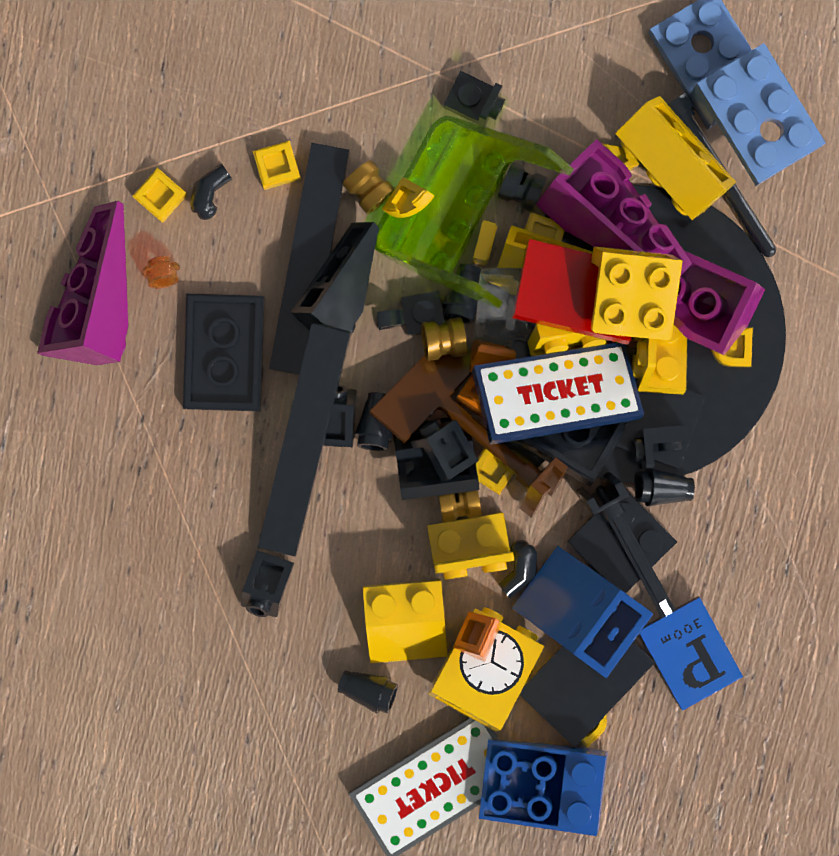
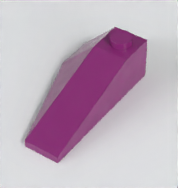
(605, 208)
(714, 304)
(94, 309)

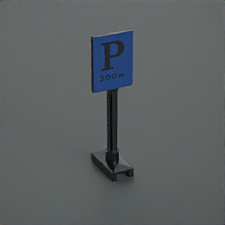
(682, 638)

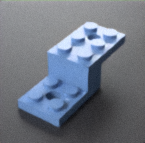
(736, 88)

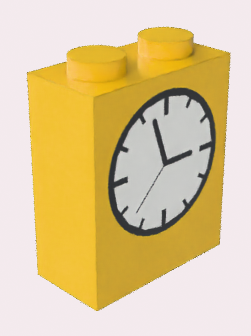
(491, 687)

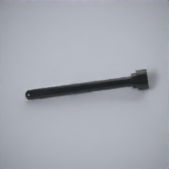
(682, 108)

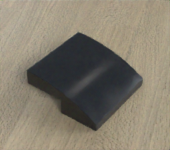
(419, 476)

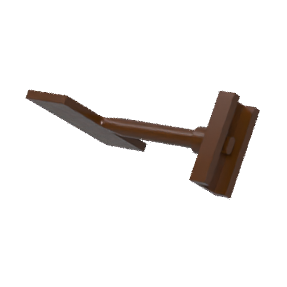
(429, 389)

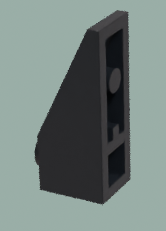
(341, 284)

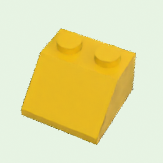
(405, 621)

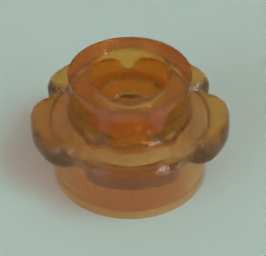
(161, 272)

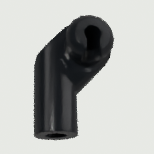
(204, 190)
(524, 568)

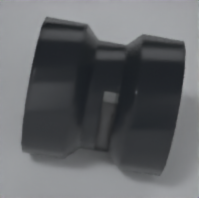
(522, 187)

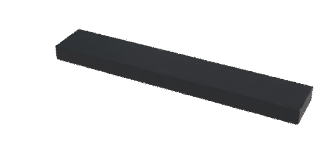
(309, 249)
(304, 438)

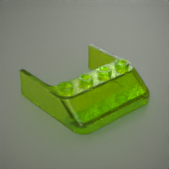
(462, 171)

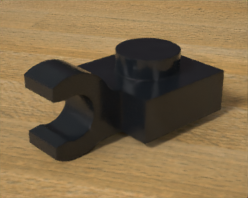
(414, 311)

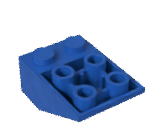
(582, 611)
(544, 786)

